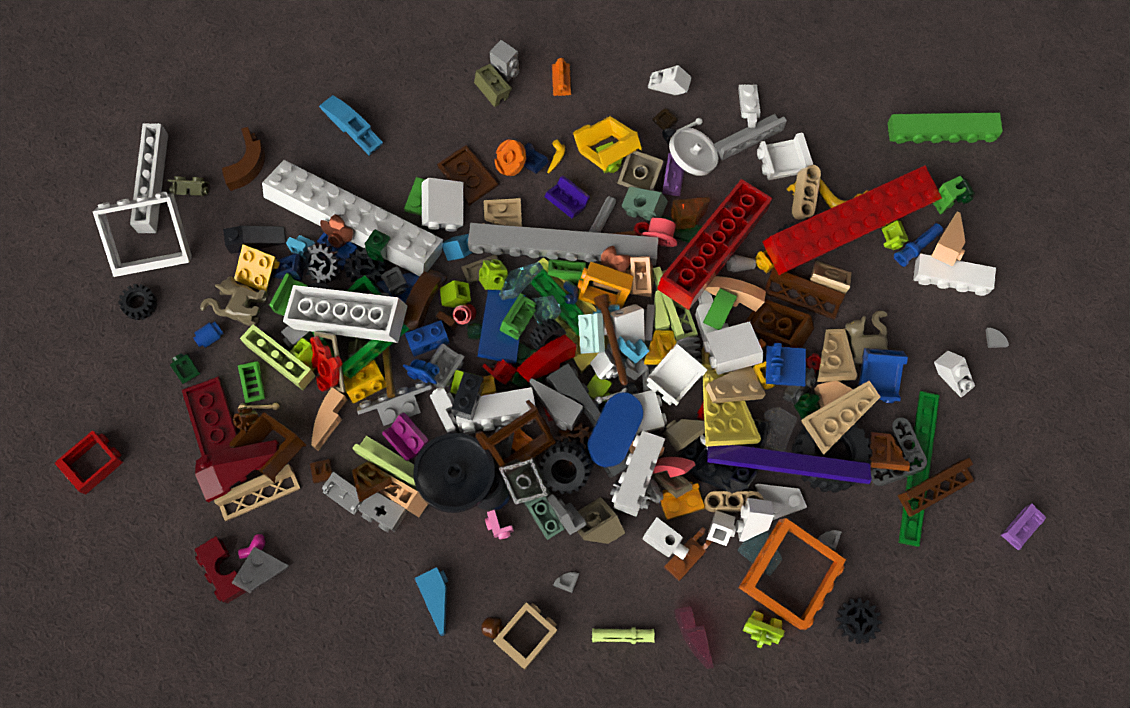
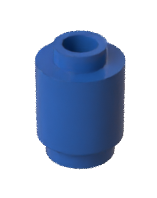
(208, 334)

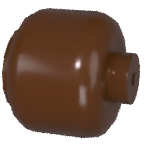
(491, 627)

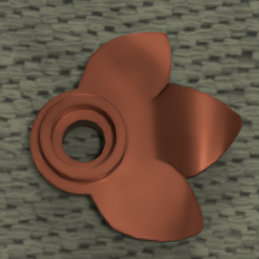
(336, 231)
(618, 262)

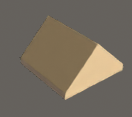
(831, 277)

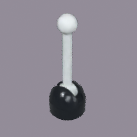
(669, 132)
(629, 388)

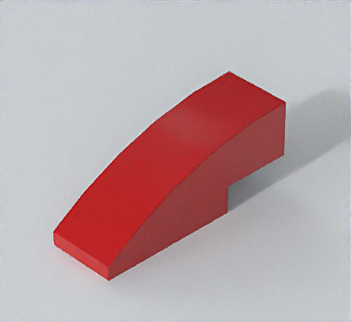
(548, 358)

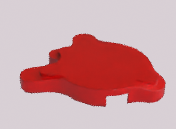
(326, 365)

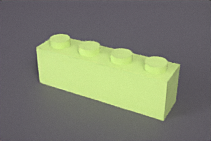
(278, 357)

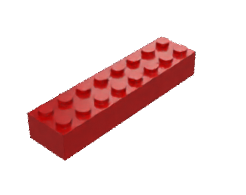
(714, 244)

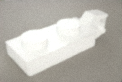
(749, 104)

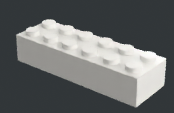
(345, 313)

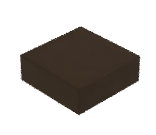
(665, 119)

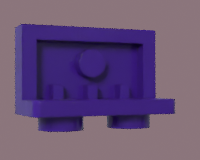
(568, 197)

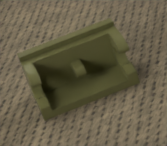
(492, 84)

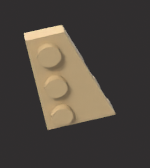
(836, 358)
(736, 386)

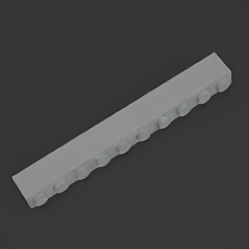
(556, 243)

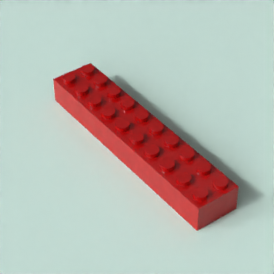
(851, 220)

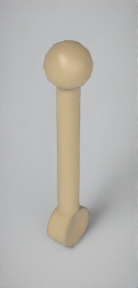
(275, 406)

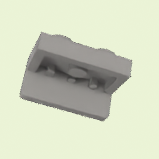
(448, 362)

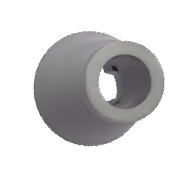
(739, 263)

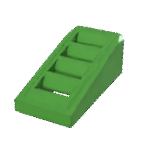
(570, 270)
(249, 366)

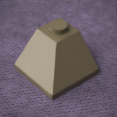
(683, 432)
(601, 522)

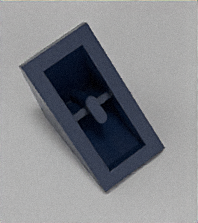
(292, 265)

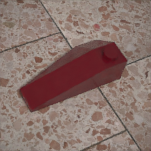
(226, 467)

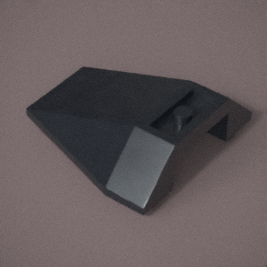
(719, 475)

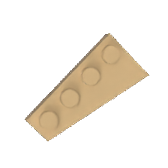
(837, 417)

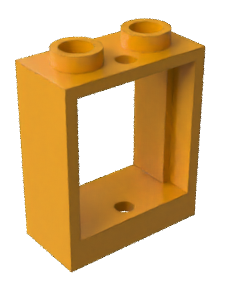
(607, 277)

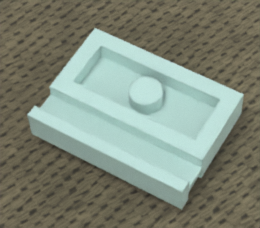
(591, 333)

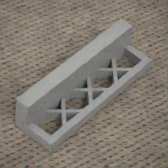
(749, 136)

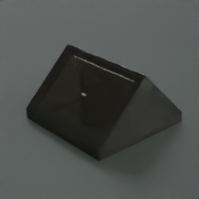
(524, 479)

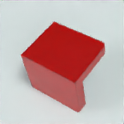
(501, 371)

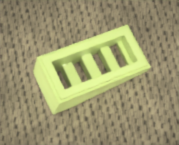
(661, 318)

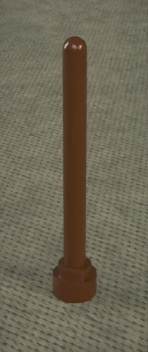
(602, 303)

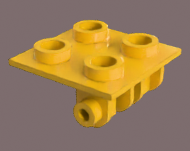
(255, 268)

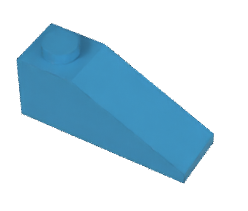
(434, 592)

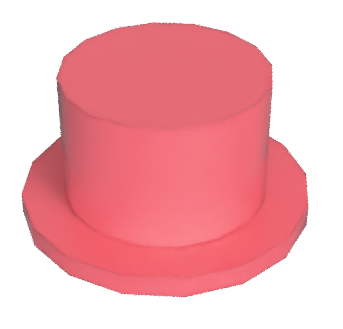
(662, 229)

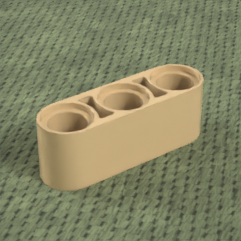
(801, 200)
(723, 497)

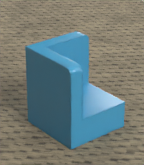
(456, 247)

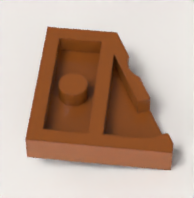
(886, 453)

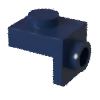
(534, 160)

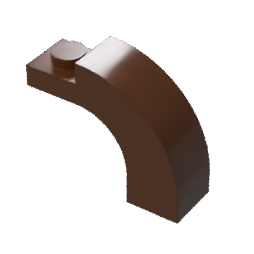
(249, 166)
(421, 297)

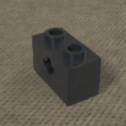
(468, 396)

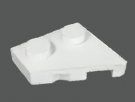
(783, 499)

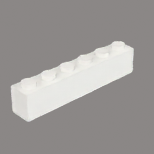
(149, 176)

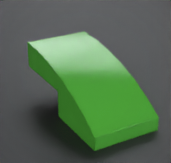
(720, 309)

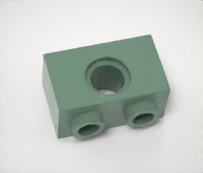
(653, 202)

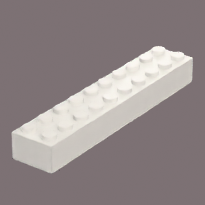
(320, 200)

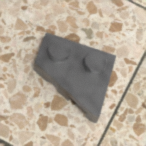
(258, 570)

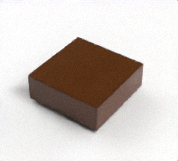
(447, 320)

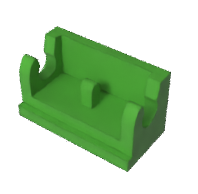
(948, 193)
(518, 317)

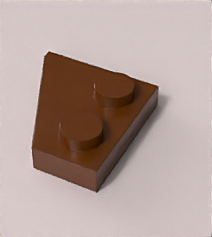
(369, 480)

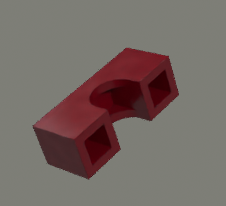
(211, 556)

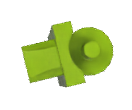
(763, 632)

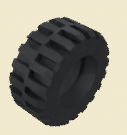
(857, 450)

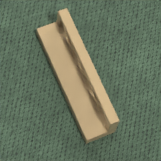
(255, 485)

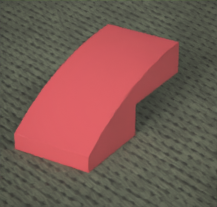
(673, 465)

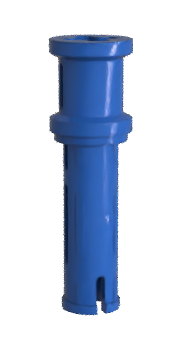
(913, 248)

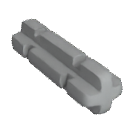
(654, 491)

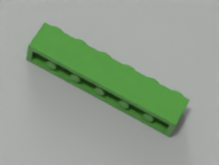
(944, 127)

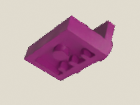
(405, 437)

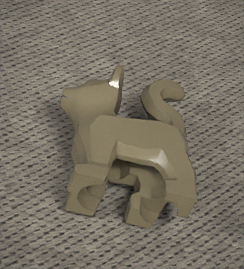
(239, 304)
(860, 341)

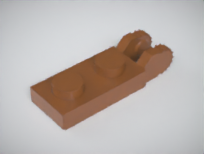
(680, 567)

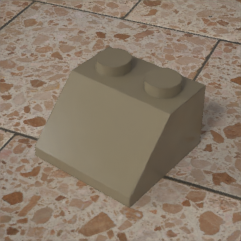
(641, 171)

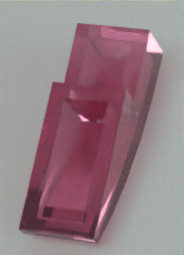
(694, 636)

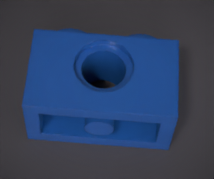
(427, 338)

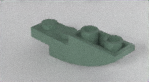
(544, 516)

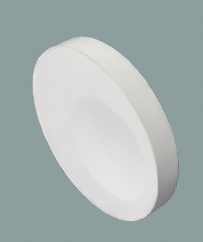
(693, 151)

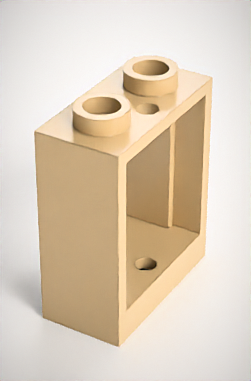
(514, 654)

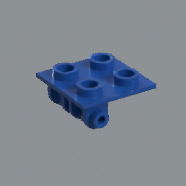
(785, 365)

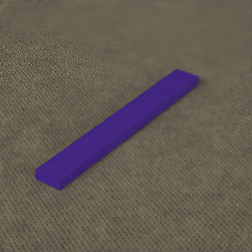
(790, 463)

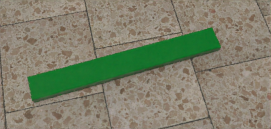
(924, 430)

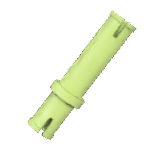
(623, 635)

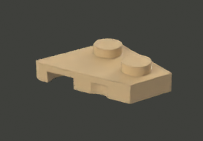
(503, 212)

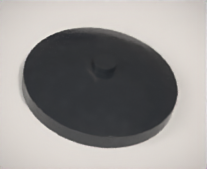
(454, 473)

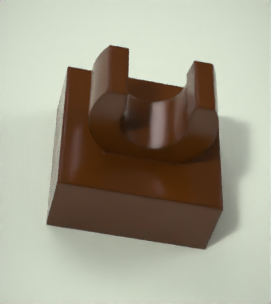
(321, 470)

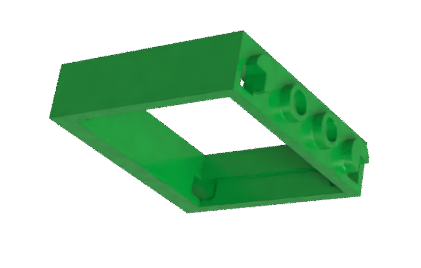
(373, 347)

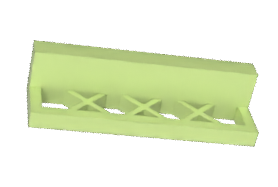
(670, 306)
(386, 460)

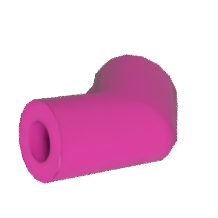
(258, 542)

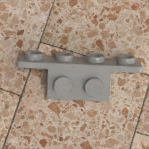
(391, 407)

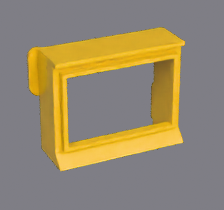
(591, 135)

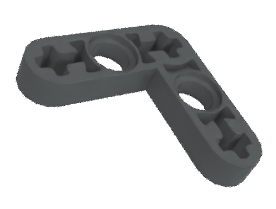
(909, 455)

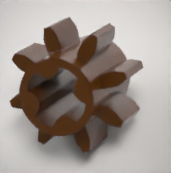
(245, 418)

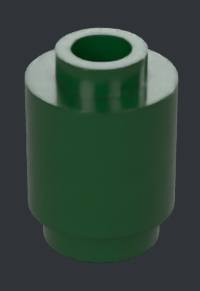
(968, 195)

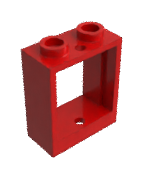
(65, 462)

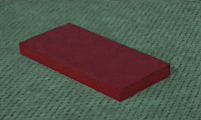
(210, 416)

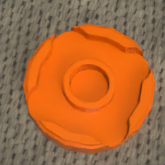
(510, 157)

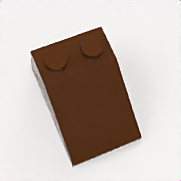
(781, 325)

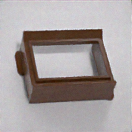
(258, 432)
(532, 449)

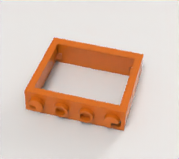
(763, 559)

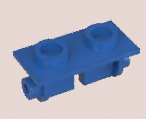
(422, 370)

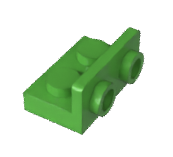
(414, 201)

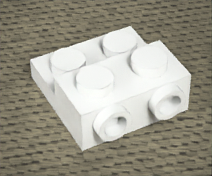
(443, 404)

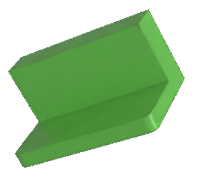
(282, 295)

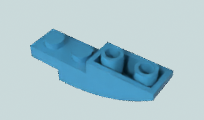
(352, 123)

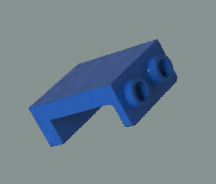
(884, 372)

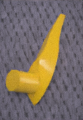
(558, 155)

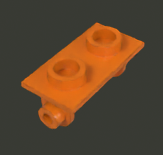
(561, 78)

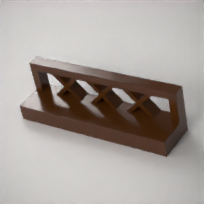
(807, 287)
(935, 480)

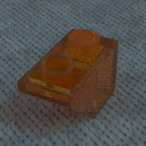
(688, 212)

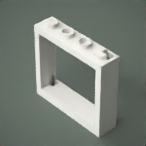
(145, 264)

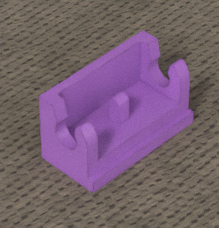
(673, 177)
(1023, 526)

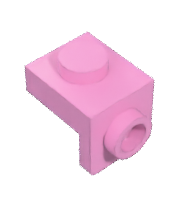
(492, 523)

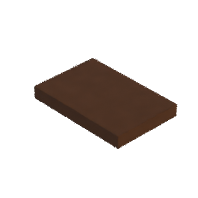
(466, 168)

